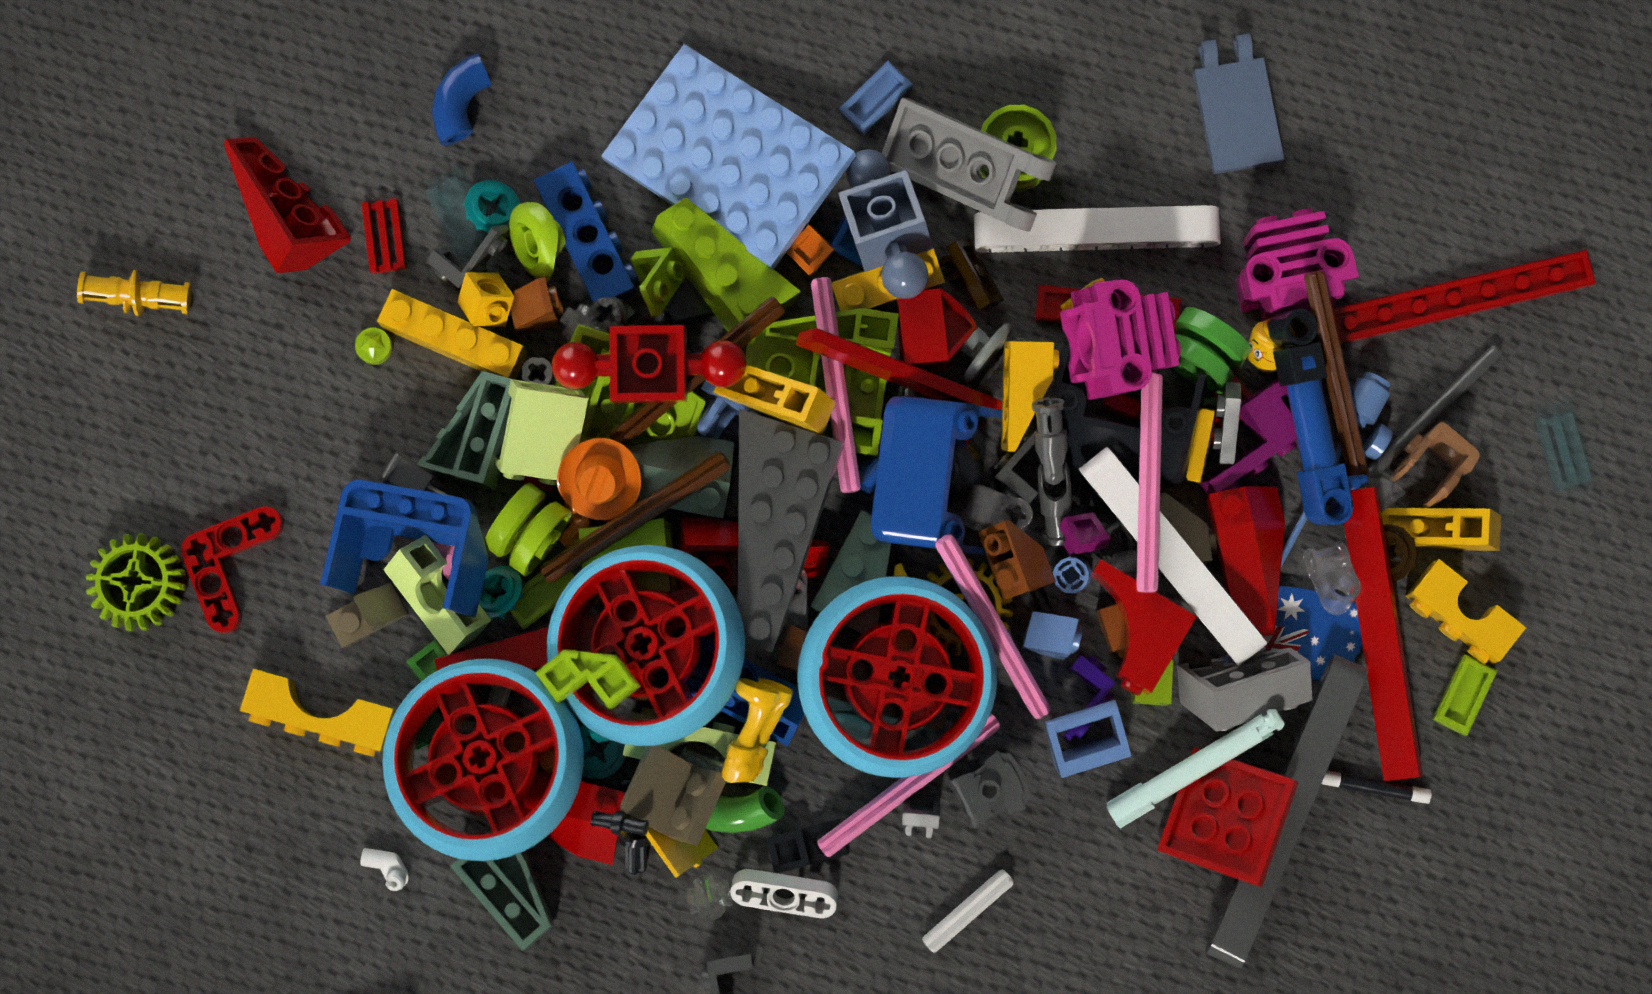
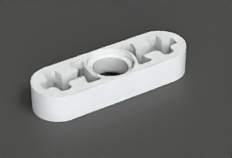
(797, 885)

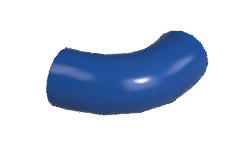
(453, 97)

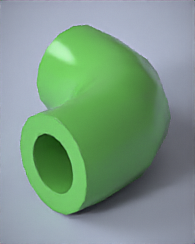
(746, 811)

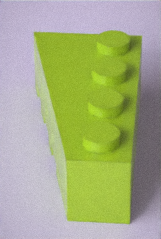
(719, 264)

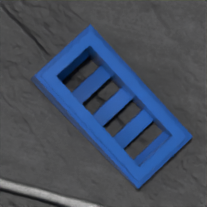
(868, 475)

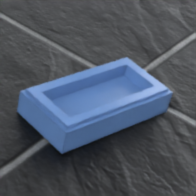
(875, 98)

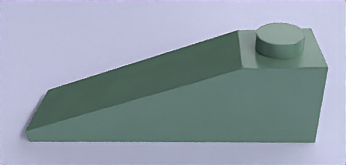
(668, 459)

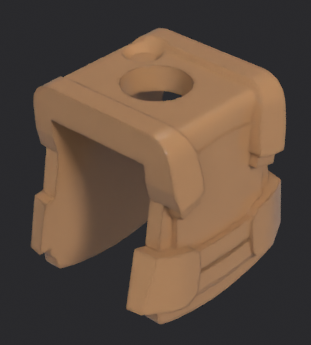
(1461, 457)

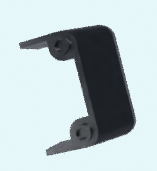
(1091, 435)

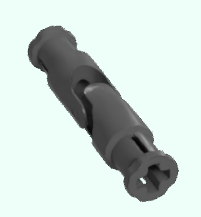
(1051, 447)

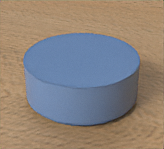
(1377, 441)

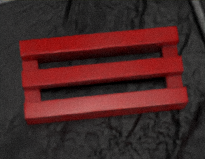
(380, 207)

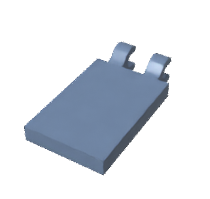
(1237, 109)

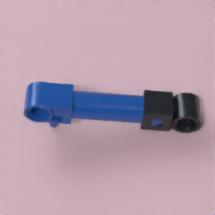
(1300, 369)

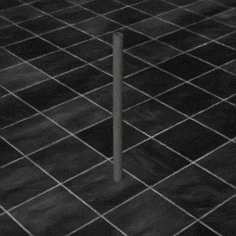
(1432, 412)

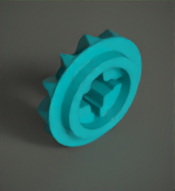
(489, 192)
(495, 580)
(595, 767)

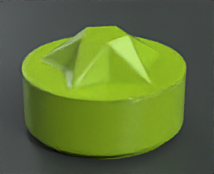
(373, 346)

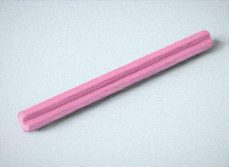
(836, 388)
(1149, 485)
(997, 632)
(890, 799)

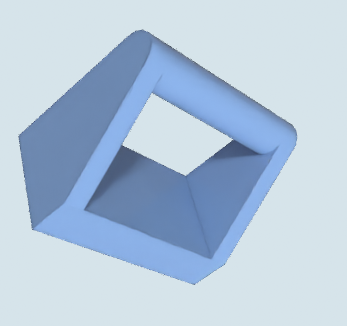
(1091, 754)

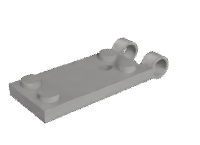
(948, 159)

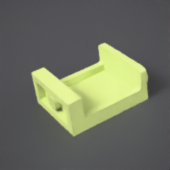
(540, 430)

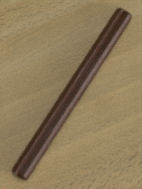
(740, 335)
(1337, 375)
(635, 517)

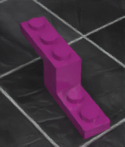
(1270, 427)

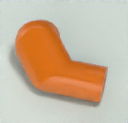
(571, 533)

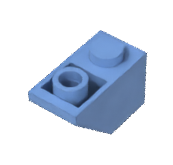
(1052, 635)

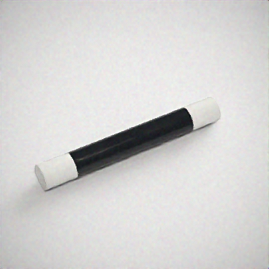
(1377, 787)

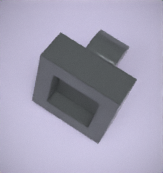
(921, 812)

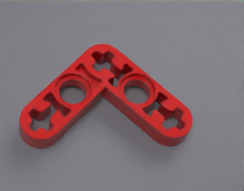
(218, 551)

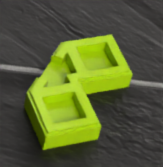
(574, 668)

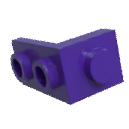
(1093, 674)

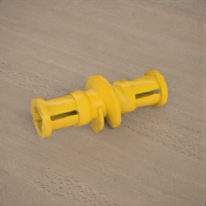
(134, 293)

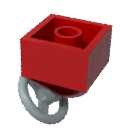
(936, 330)

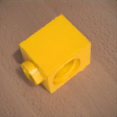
(485, 299)

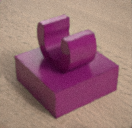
(1083, 534)

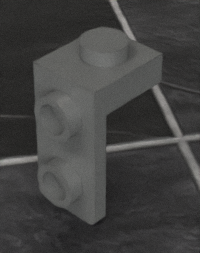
(452, 267)
(1008, 479)
(731, 961)

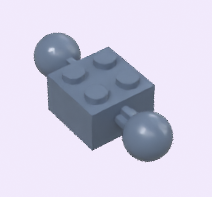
(886, 223)

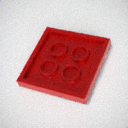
(1230, 820)

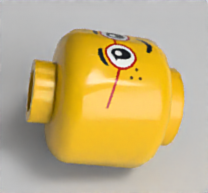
(1263, 347)

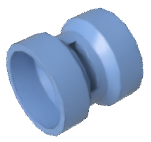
(1077, 572)

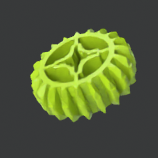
(135, 568)

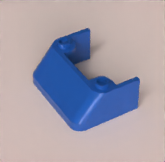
(918, 469)
(376, 512)

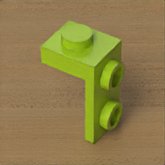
(659, 276)

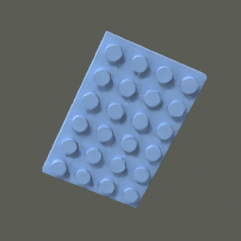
(729, 154)

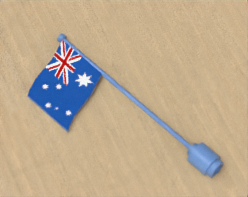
(1300, 616)

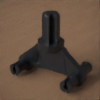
(630, 834)

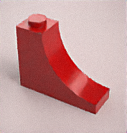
(1151, 629)

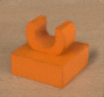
(810, 250)

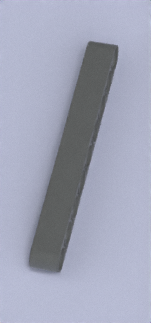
(1307, 765)

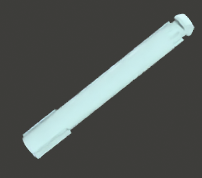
(1144, 796)

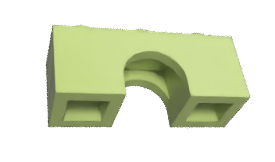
(418, 576)

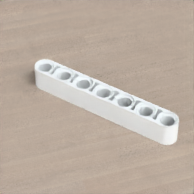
(1103, 228)
(1176, 560)

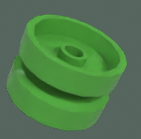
(1209, 348)

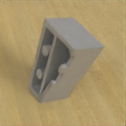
(1236, 694)

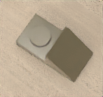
(366, 614)

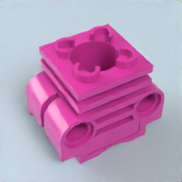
(1283, 255)
(1118, 337)

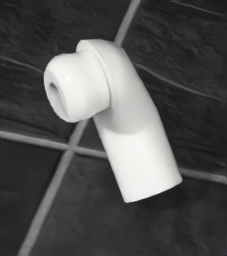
(390, 866)

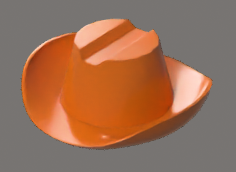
(599, 479)

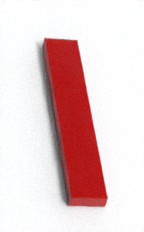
(891, 369)

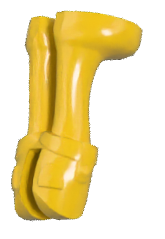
(747, 752)

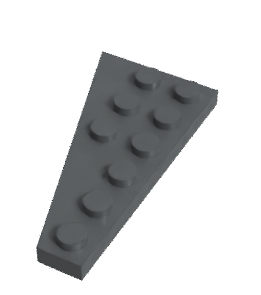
(781, 499)

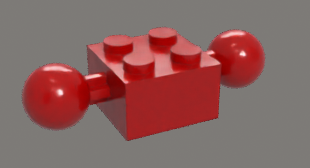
(648, 364)

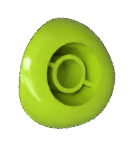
(536, 238)

